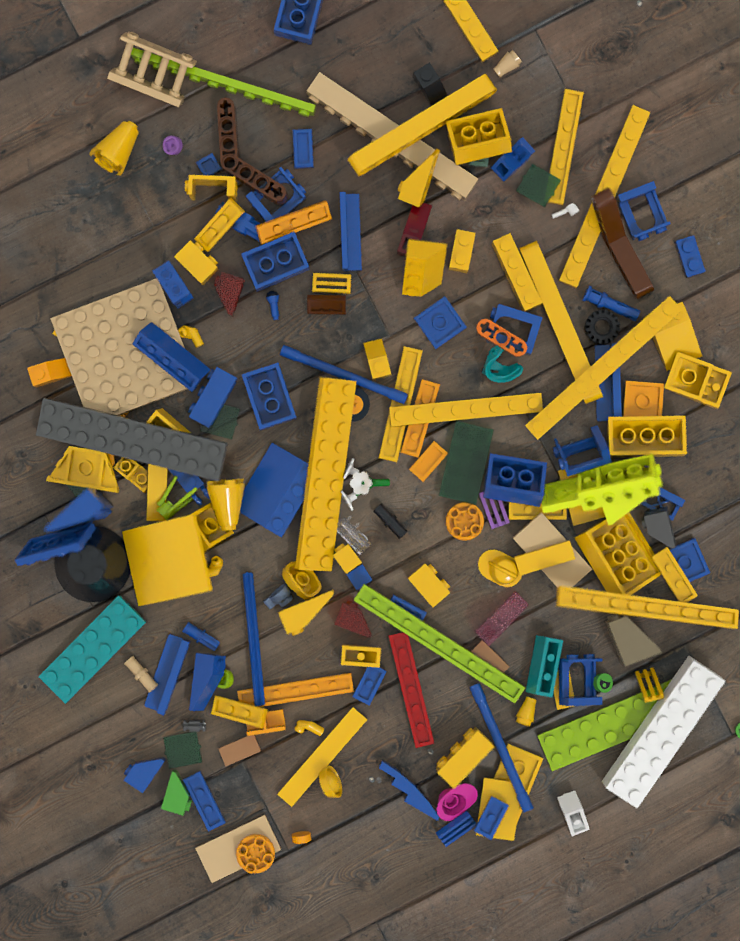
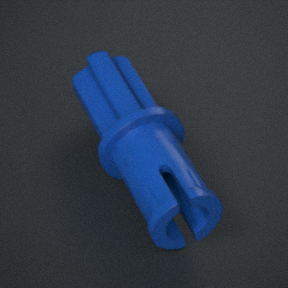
(201, 636)

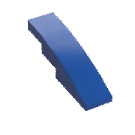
(413, 794)

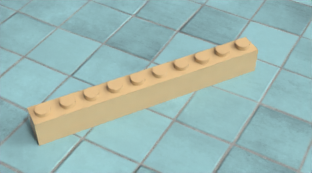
(375, 125)

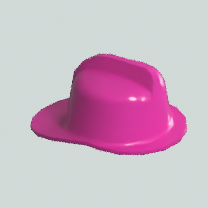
(456, 801)

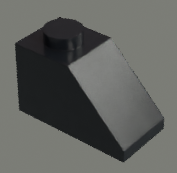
(430, 84)

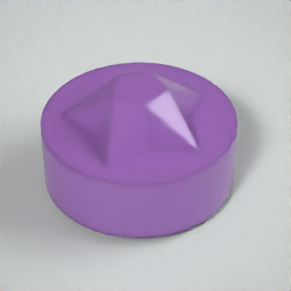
(172, 145)

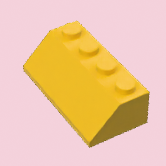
(646, 435)

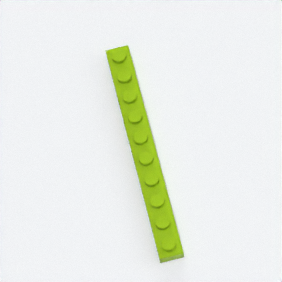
(232, 86)
(439, 643)

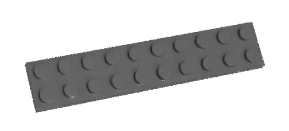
(131, 439)

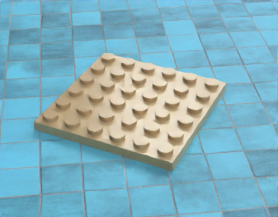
(100, 351)

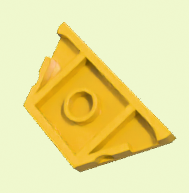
(85, 469)

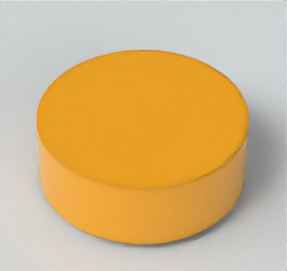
(301, 837)

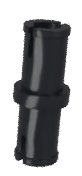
(390, 521)

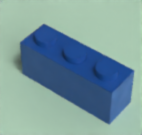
(212, 397)

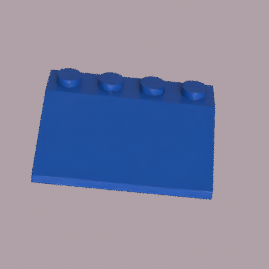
(275, 490)
(86, 508)

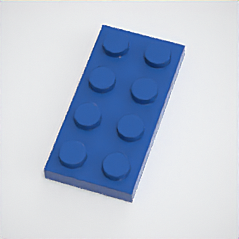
(55, 544)

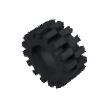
(612, 321)

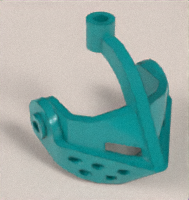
(505, 373)

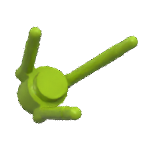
(168, 509)

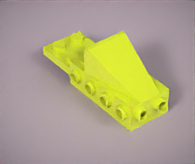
(615, 492)

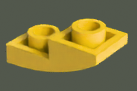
(133, 472)

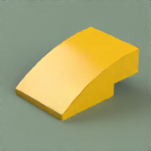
(697, 380)

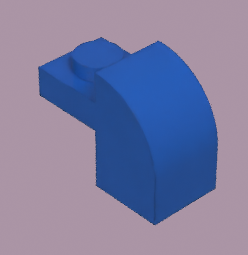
(512, 161)

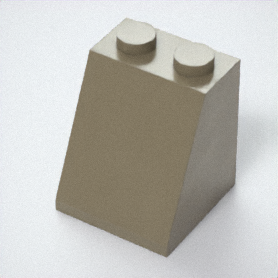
(629, 641)

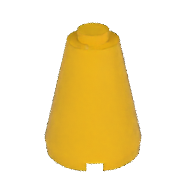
(116, 147)

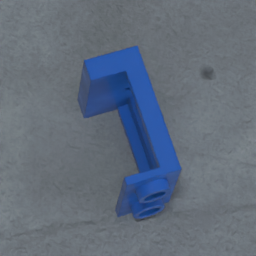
(280, 177)
(660, 219)
(173, 284)
(532, 319)
(597, 440)
(589, 698)

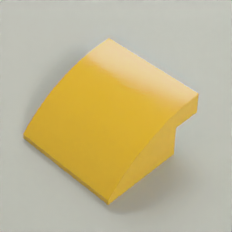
(167, 560)

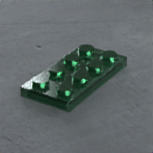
(466, 462)

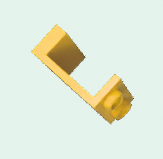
(229, 181)

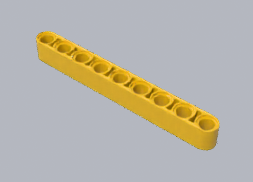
(422, 125)
(557, 314)

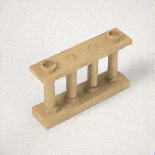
(138, 81)

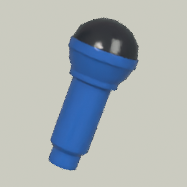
(273, 297)

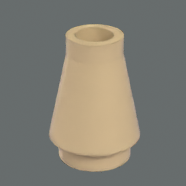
(507, 63)

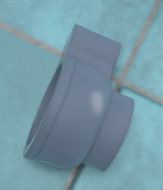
(280, 596)

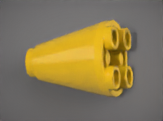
(226, 501)

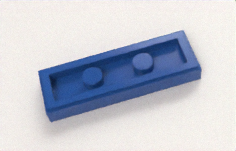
(204, 801)

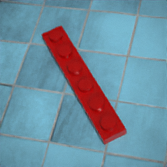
(411, 689)

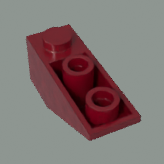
(415, 226)

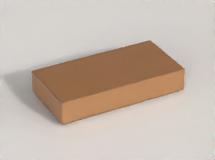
(487, 654)
(239, 749)

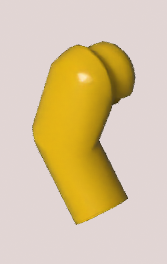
(191, 333)
(215, 566)
(309, 725)

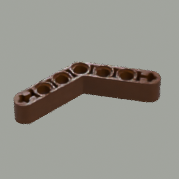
(241, 166)
(618, 243)

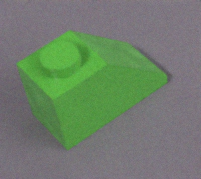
(176, 795)

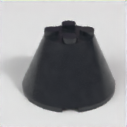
(97, 569)

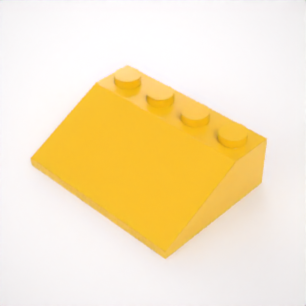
(619, 555)

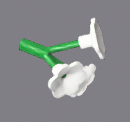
(360, 483)

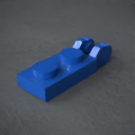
(189, 482)

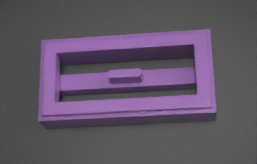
(499, 523)

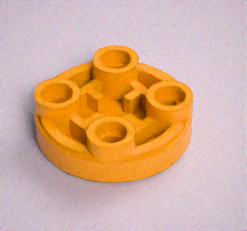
(464, 521)
(255, 853)

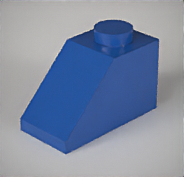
(143, 772)

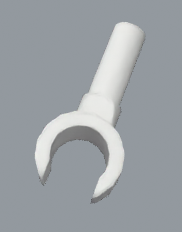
(572, 209)

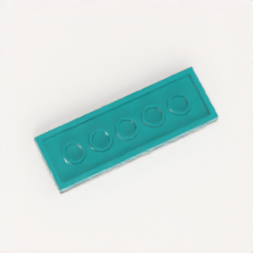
(92, 649)

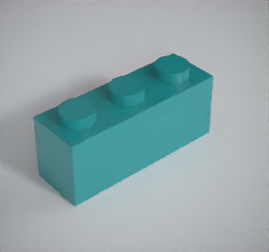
(544, 666)

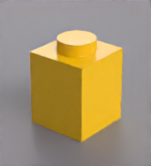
(346, 557)

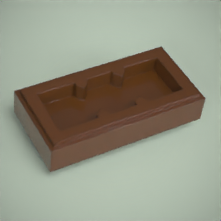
(326, 304)

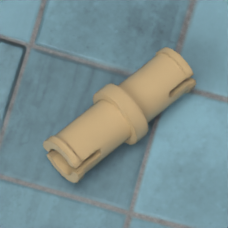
(141, 674)

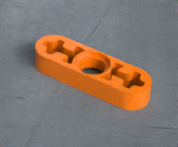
(516, 341)

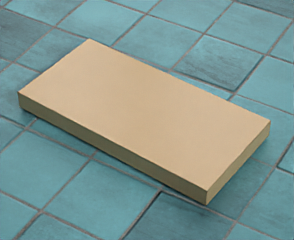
(542, 533)
(220, 853)

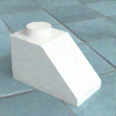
(573, 813)

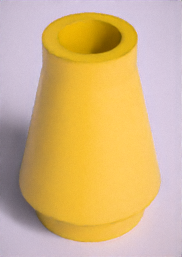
(526, 712)

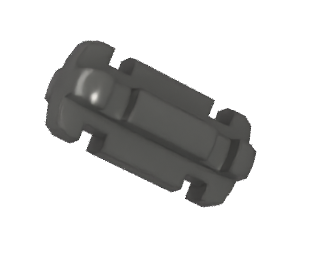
(194, 725)

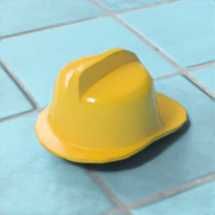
(499, 568)

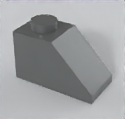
(659, 525)

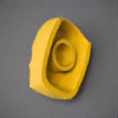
(302, 582)

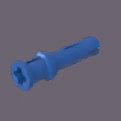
(603, 300)

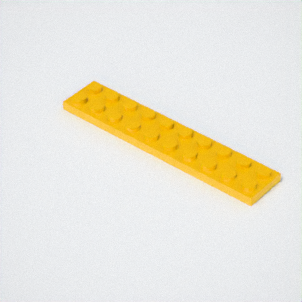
(325, 474)

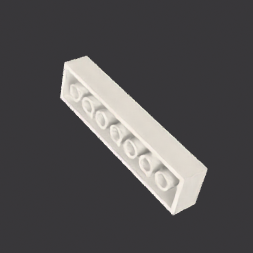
(663, 731)

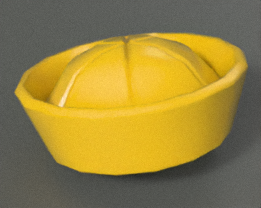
(330, 782)

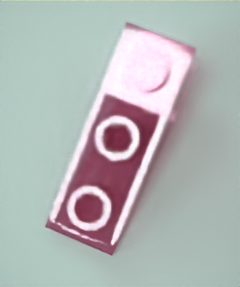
(501, 618)

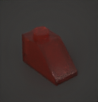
(229, 291)
(352, 619)

